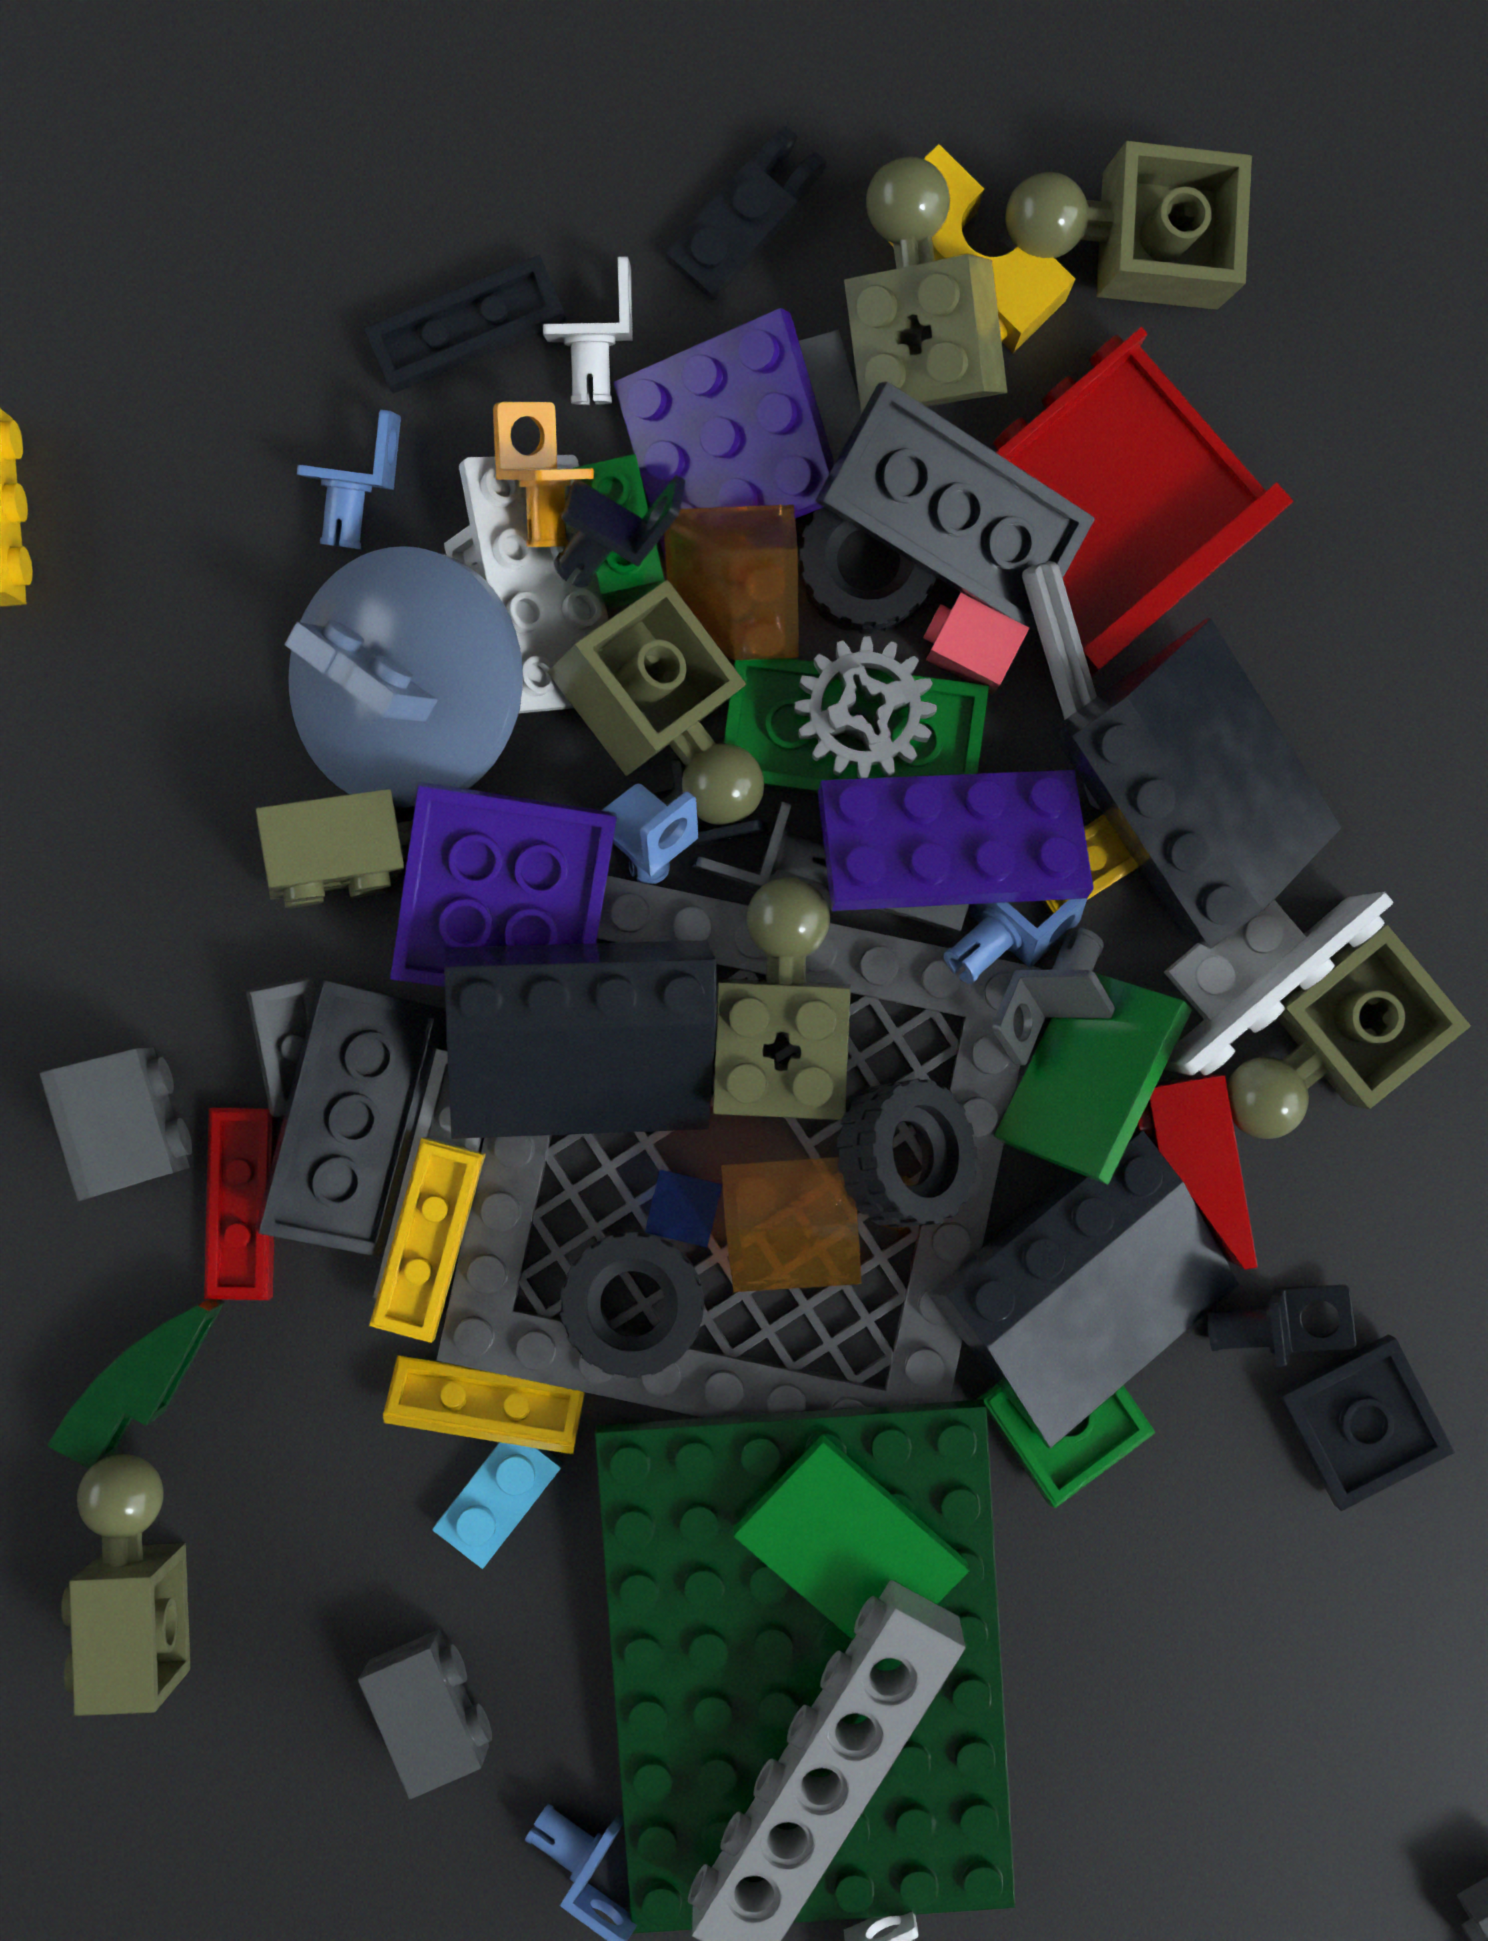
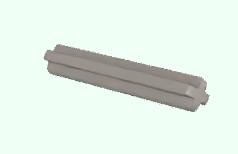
(1060, 640)

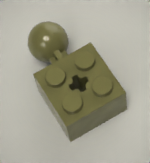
(1164, 225)
(951, 295)
(648, 686)
(332, 847)
(787, 923)
(1363, 1065)
(129, 1601)

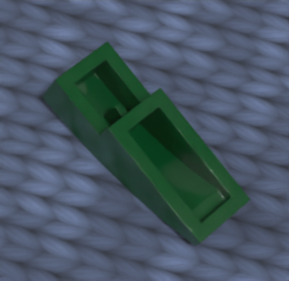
(134, 1386)

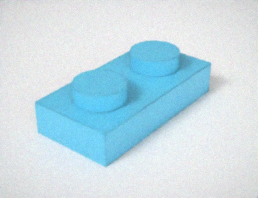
(496, 1500)

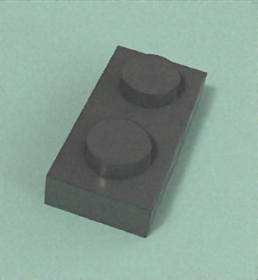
(279, 1025)

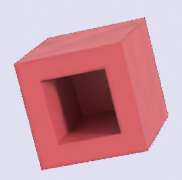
(974, 641)

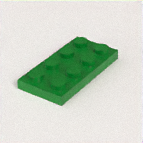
(765, 725)

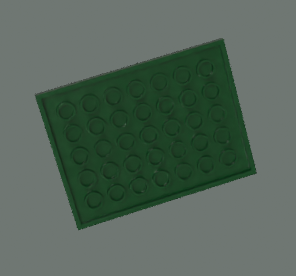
(726, 1653)

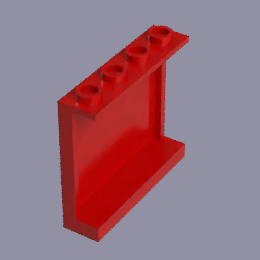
(1154, 479)

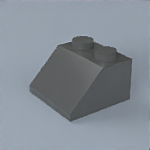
(116, 1121)

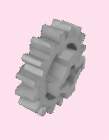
(891, 698)

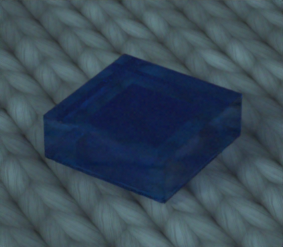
(683, 1208)

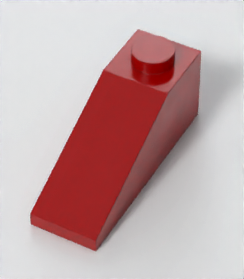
(1196, 1135)

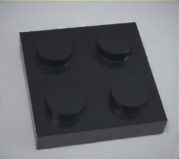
(1365, 1422)

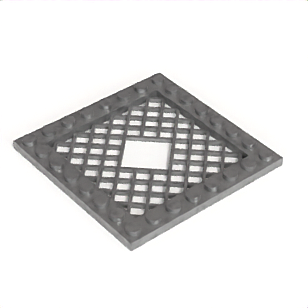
(494, 1336)

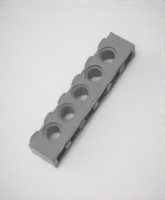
(859, 1754)

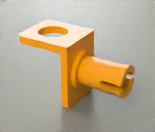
(535, 471)

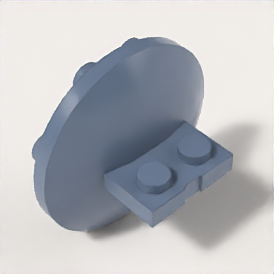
(405, 674)

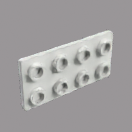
(543, 607)
(1254, 968)

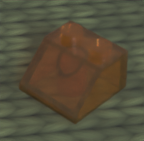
(739, 576)
(790, 1225)

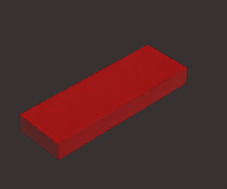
(238, 1167)

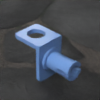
(347, 489)
(652, 831)
(1006, 929)
(581, 1856)

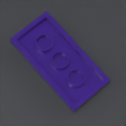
(954, 840)

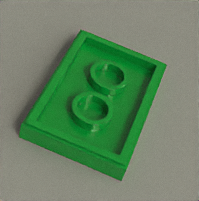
(1094, 1081)
(845, 1538)

